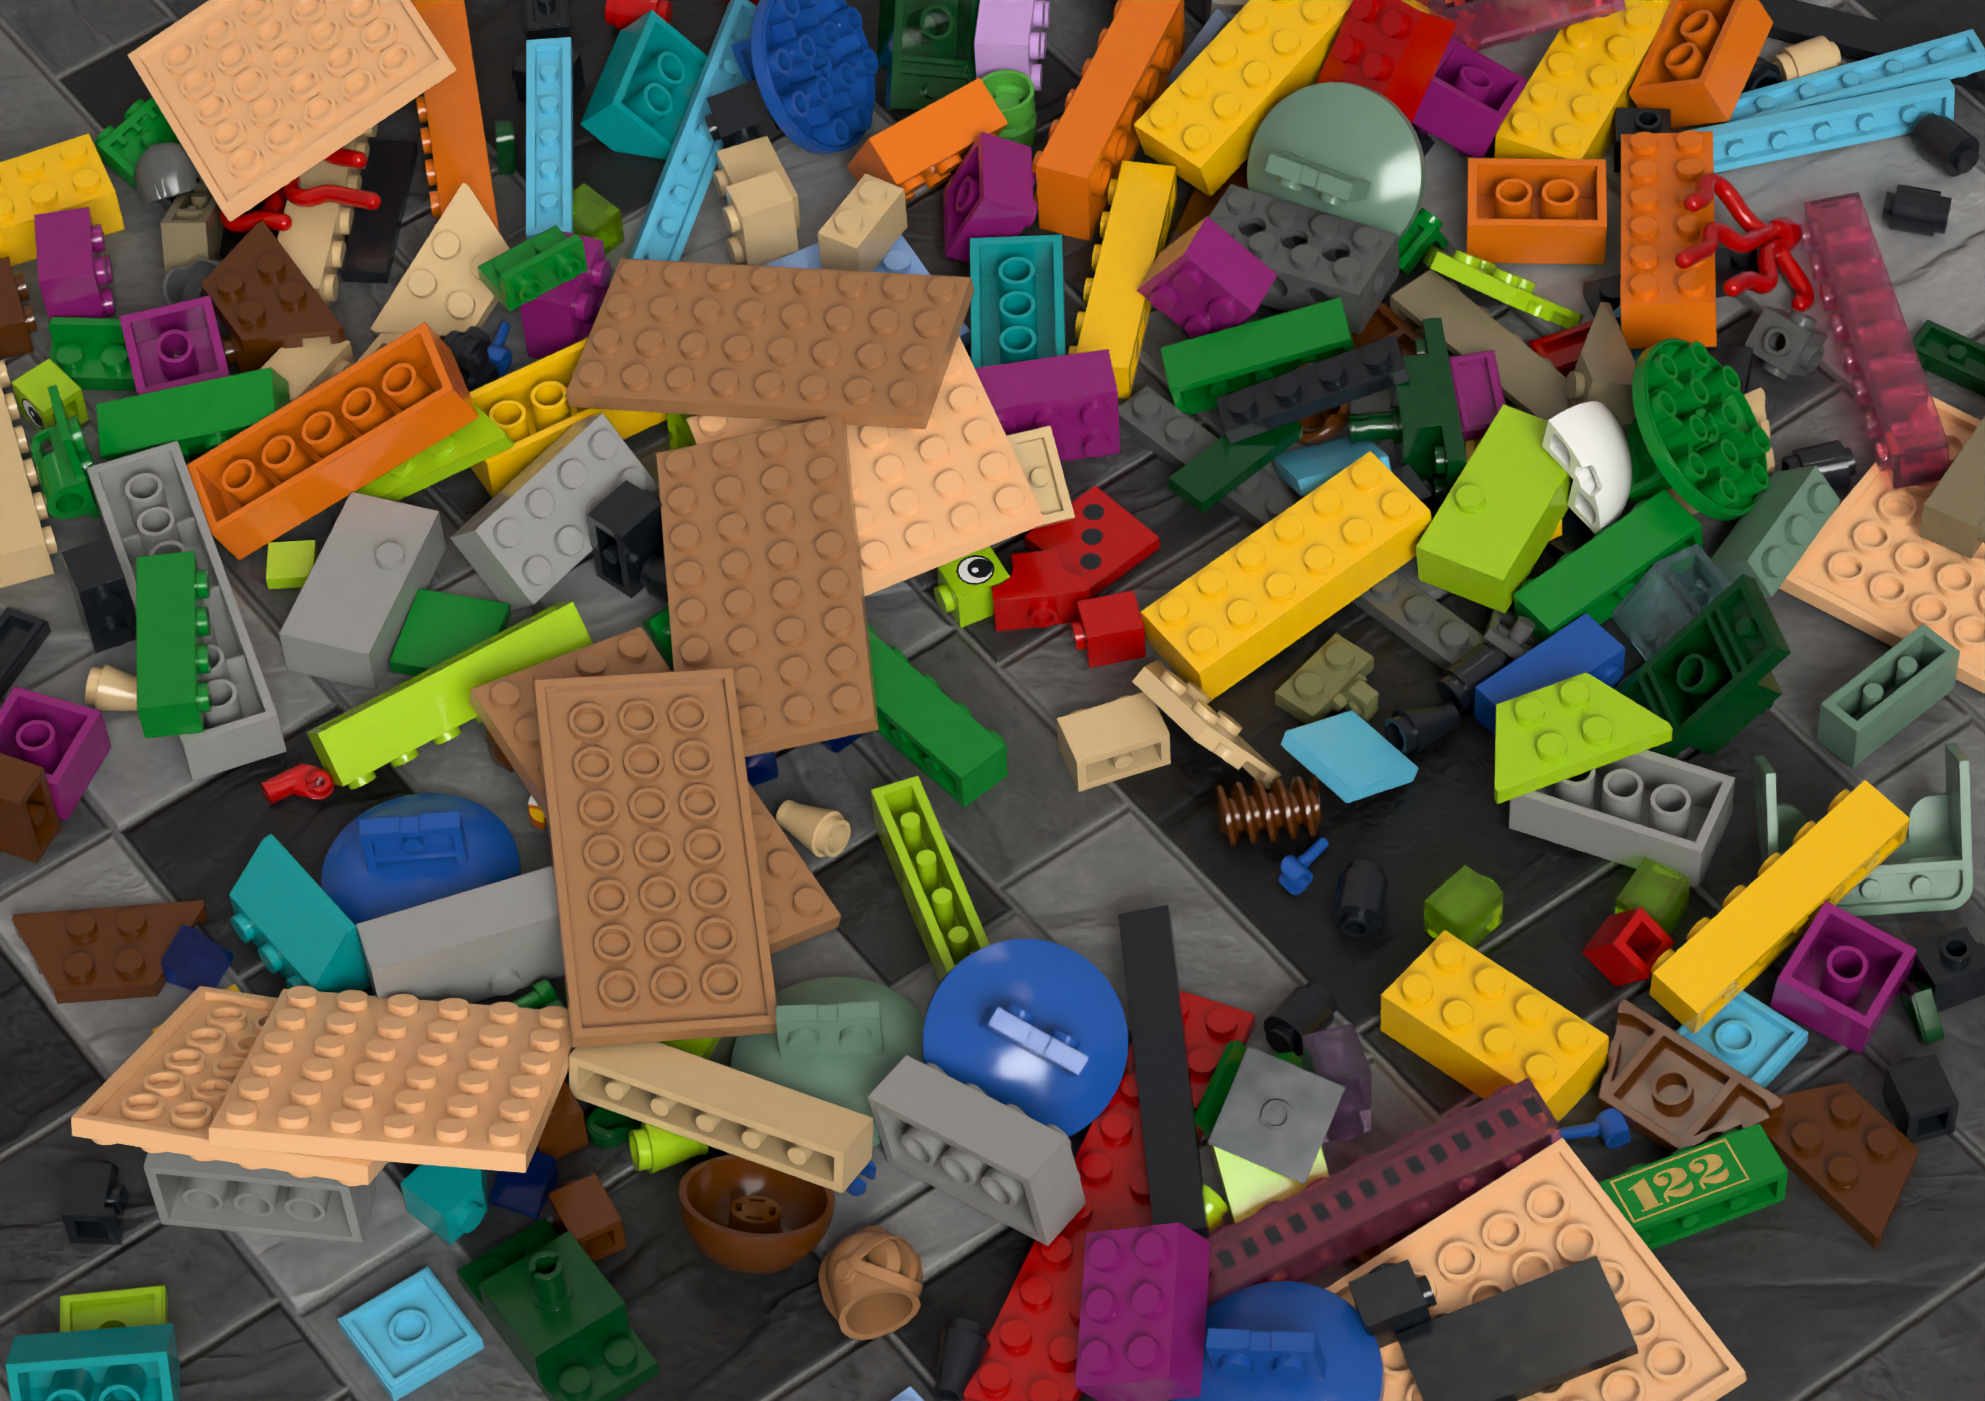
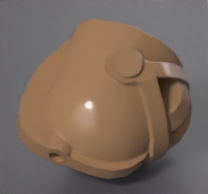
(871, 1283)

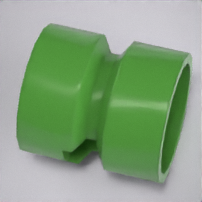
(1016, 100)

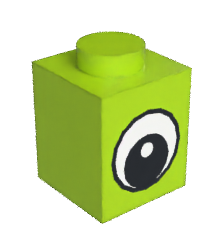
(34, 398)
(967, 586)

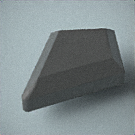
(1510, 634)

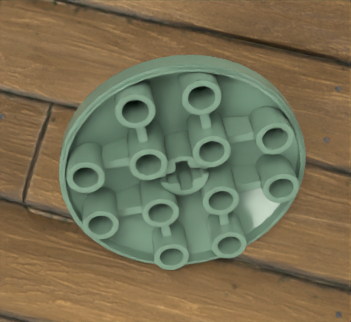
(1341, 155)
(834, 1041)

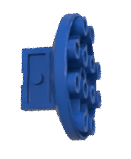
(812, 71)
(416, 854)
(1030, 1030)
(1288, 1347)

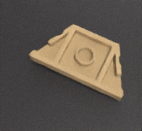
(444, 276)
(1213, 730)

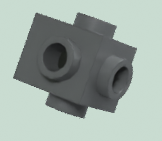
(1787, 342)

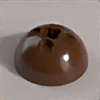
(753, 1214)

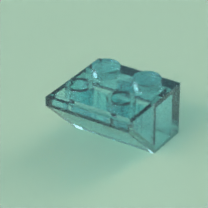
(1668, 598)

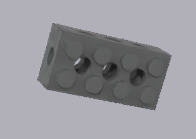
(1312, 253)

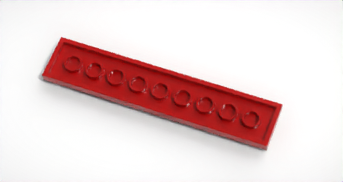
(1039, 1323)

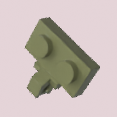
(1330, 682)

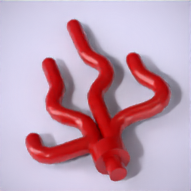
(310, 197)
(1775, 237)

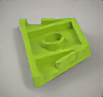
(1499, 285)
(443, 459)
(1568, 733)

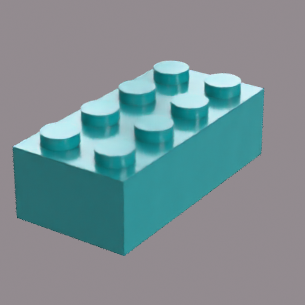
(1017, 299)

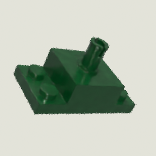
(925, 49)
(1421, 415)
(1713, 671)
(559, 1316)

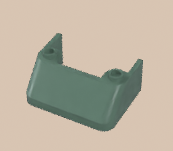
(1922, 874)

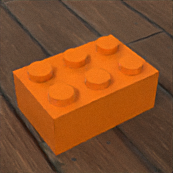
(1701, 59)
(930, 141)
(1537, 210)

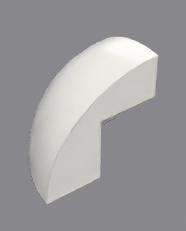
(1597, 457)

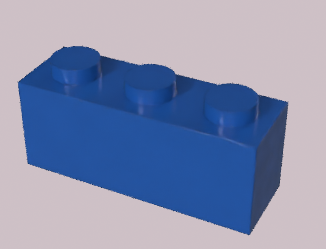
(1568, 653)

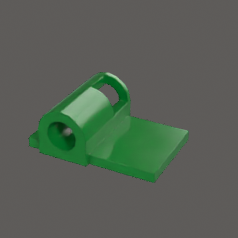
(64, 470)

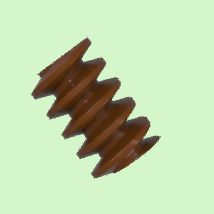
(1268, 810)

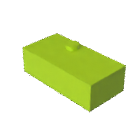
(1496, 514)

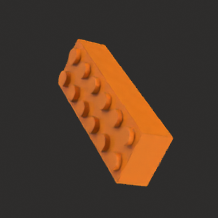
(1101, 114)
(1656, 294)
(332, 441)

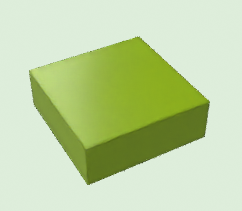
(290, 563)

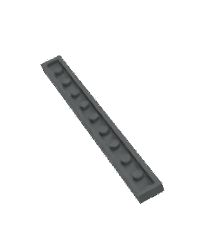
(1259, 499)

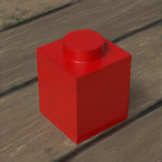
(1109, 629)
(1627, 946)

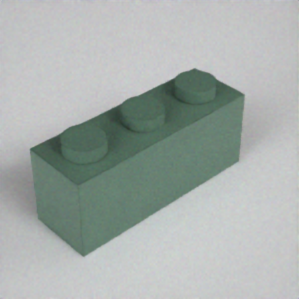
(1778, 528)
(1887, 695)

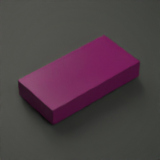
(1476, 392)

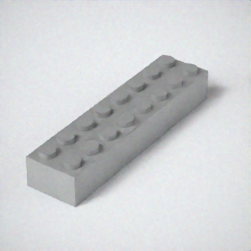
(155, 510)

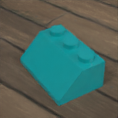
(644, 88)
(296, 924)
(96, 1365)

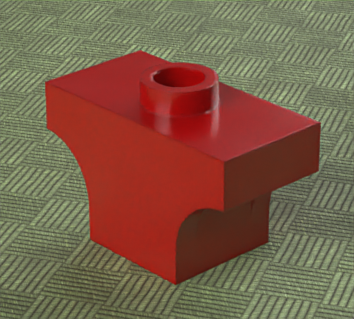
(1038, 593)

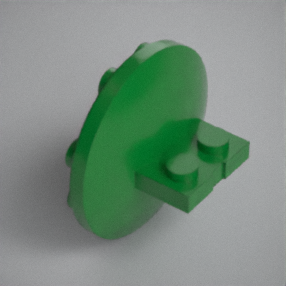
(1694, 432)

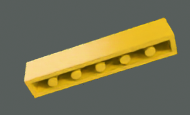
(1132, 239)
(1777, 906)

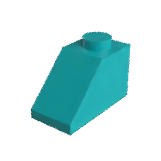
(447, 1199)

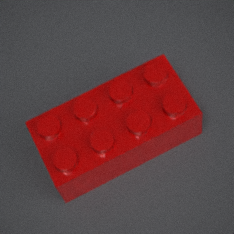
(1389, 50)

